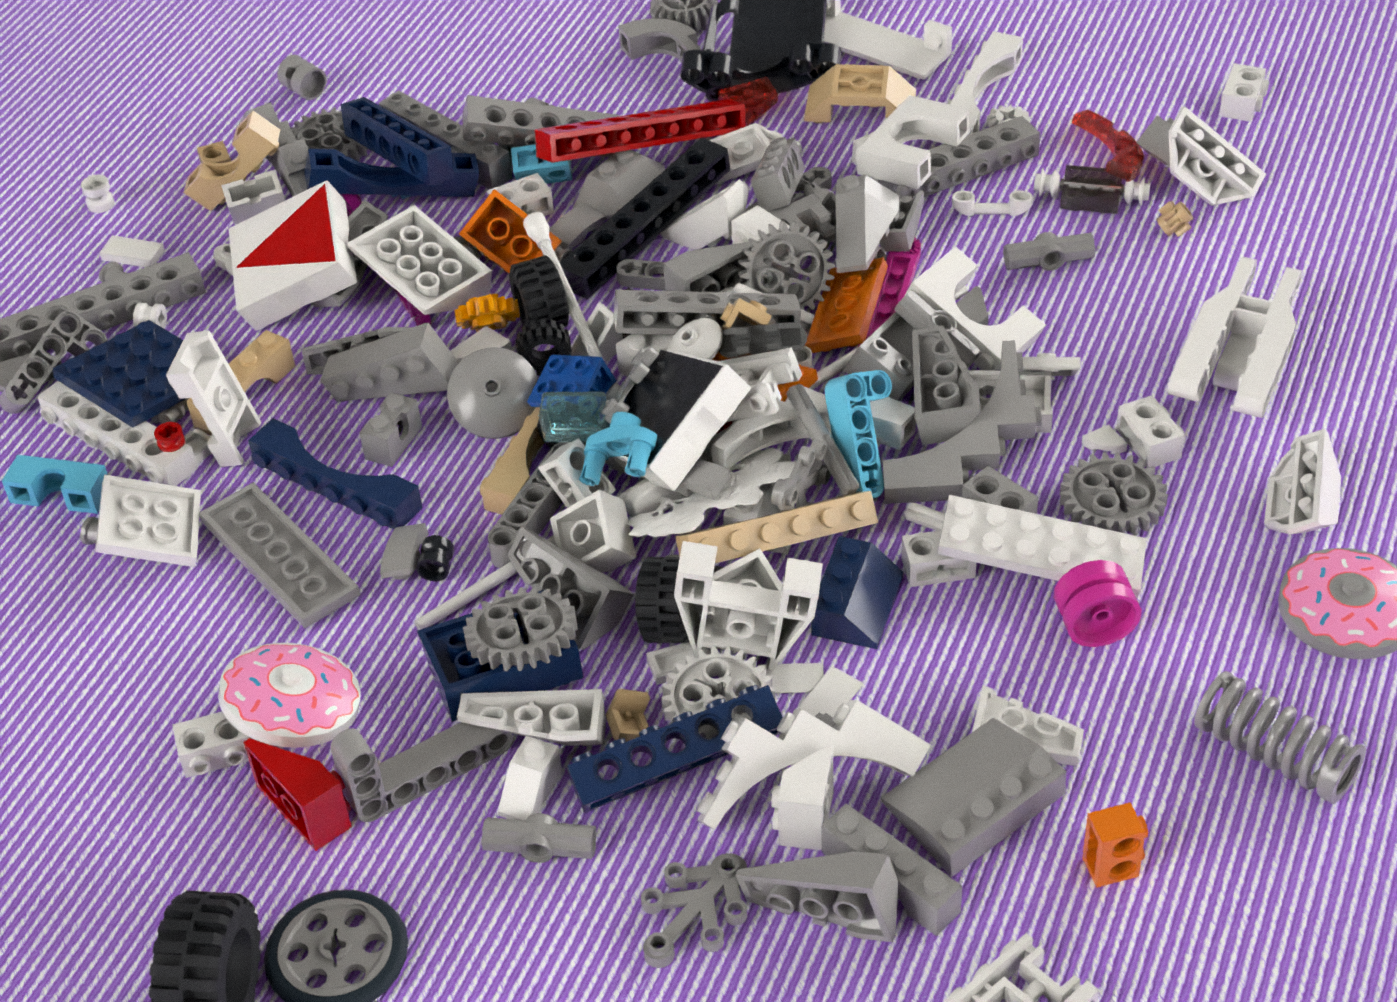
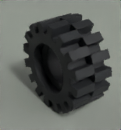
(542, 334)

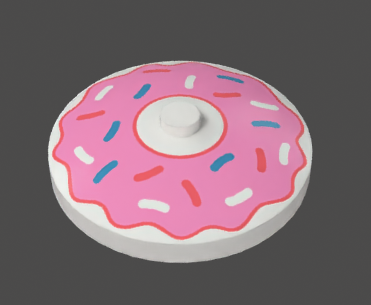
(289, 695)

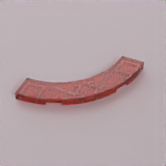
(1126, 152)

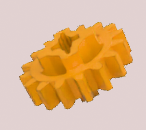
(487, 311)

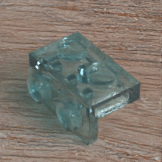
(571, 415)

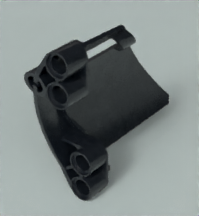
(768, 41)

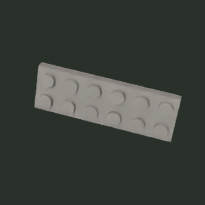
(279, 555)

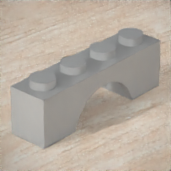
(923, 889)

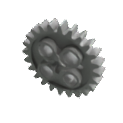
(327, 132)
(798, 245)
(1113, 494)
(495, 635)

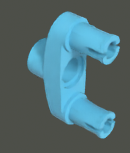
(621, 438)

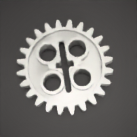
(695, 682)

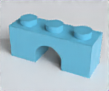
(35, 477)

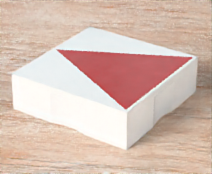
(291, 255)

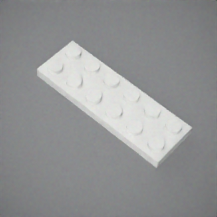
(1034, 541)

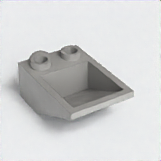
(889, 351)

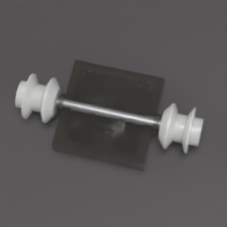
(1090, 189)

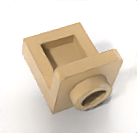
(751, 312)
(627, 714)

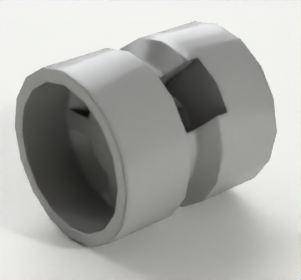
(302, 77)

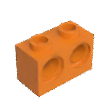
(1114, 844)

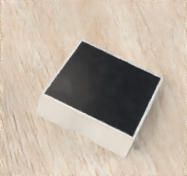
(685, 405)

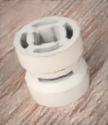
(98, 197)

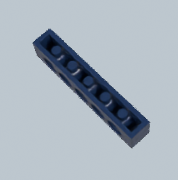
(398, 141)
(596, 792)

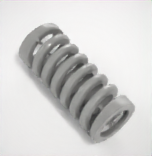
(1328, 780)

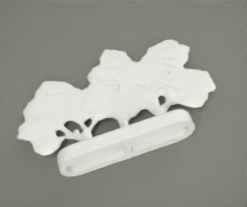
(649, 501)

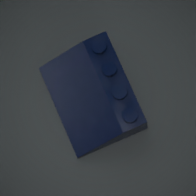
(459, 673)

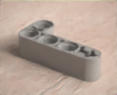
(44, 363)

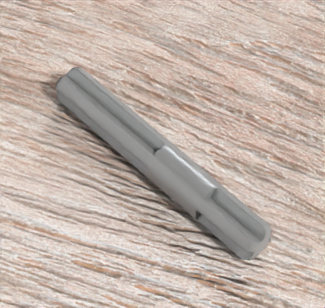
(817, 430)

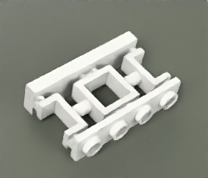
(763, 375)
(992, 981)

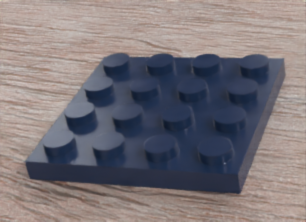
(126, 373)

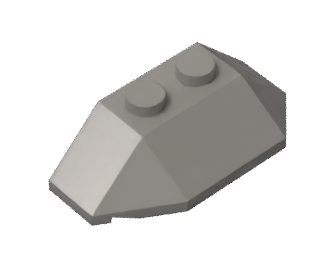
(618, 181)

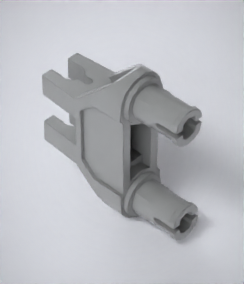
(813, 210)

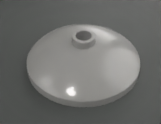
(496, 412)

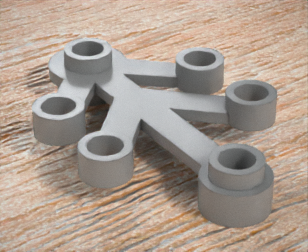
(617, 393)
(807, 471)
(694, 903)

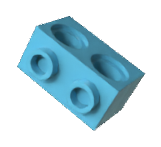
(527, 163)

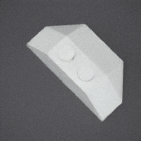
(1209, 162)
(710, 219)
(1304, 487)

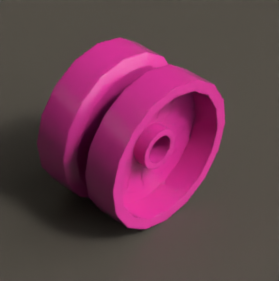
(1097, 603)

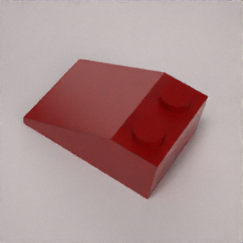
(301, 791)

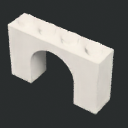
(916, 118)
(938, 289)

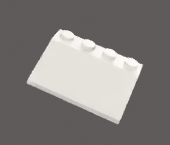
(423, 262)

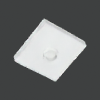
(1049, 362)

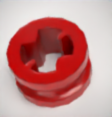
(169, 436)

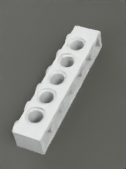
(119, 441)

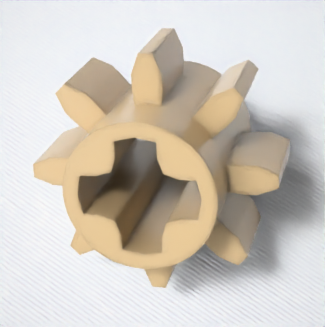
(1174, 218)

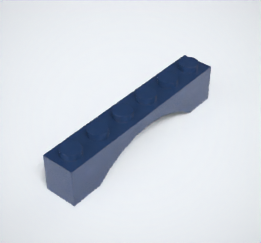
(361, 178)
(382, 498)

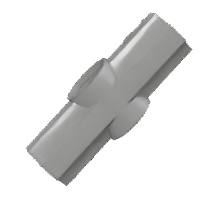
(1049, 251)
(922, 316)
(539, 838)

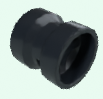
(435, 558)

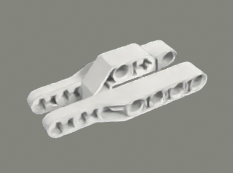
(1255, 349)

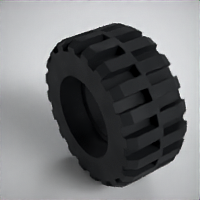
(206, 949)

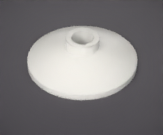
(699, 338)

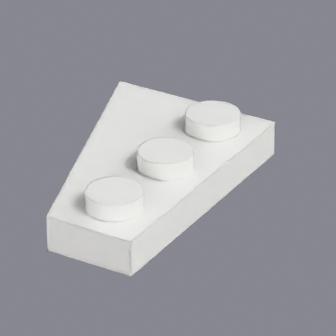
(1054, 735)

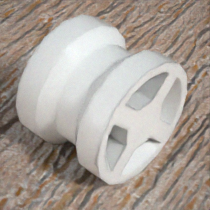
(155, 313)

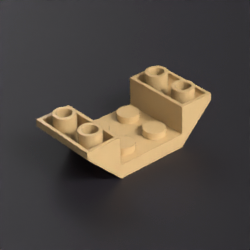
(856, 87)

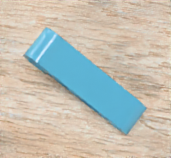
(853, 425)

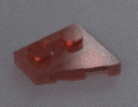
(756, 95)

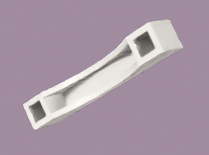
(997, 59)

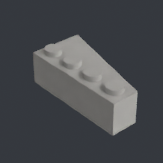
(398, 364)

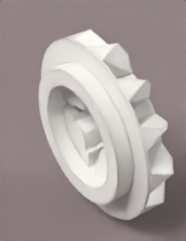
(998, 115)

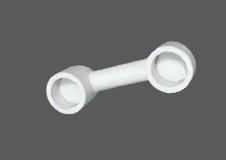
(1019, 202)

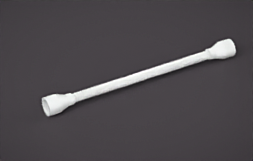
(538, 231)

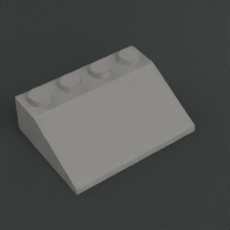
(976, 794)

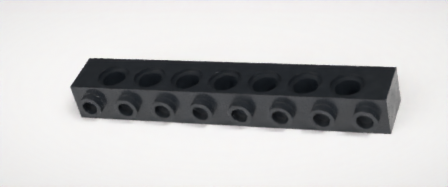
(645, 216)

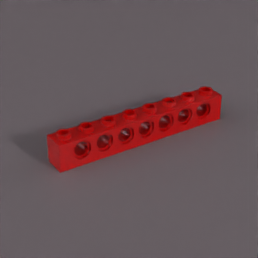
(639, 130)

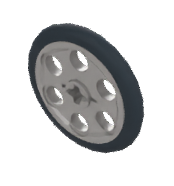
(336, 907)

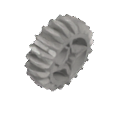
(689, 12)

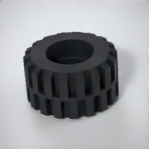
(539, 291)
(655, 602)

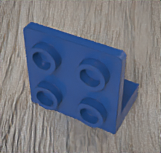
(572, 374)

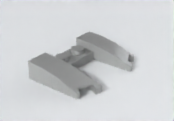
(903, 230)

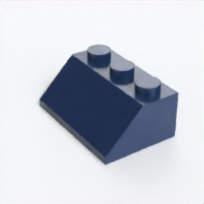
(856, 594)

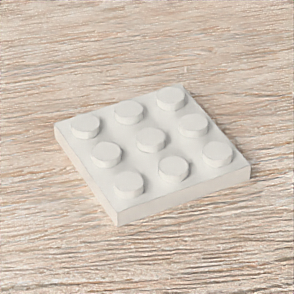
(148, 521)

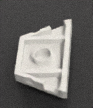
(746, 148)

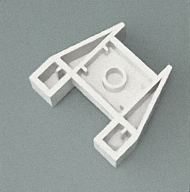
(741, 615)

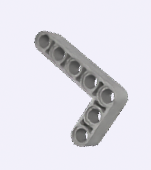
(386, 786)

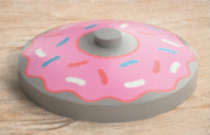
(1342, 603)

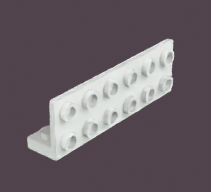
(886, 45)

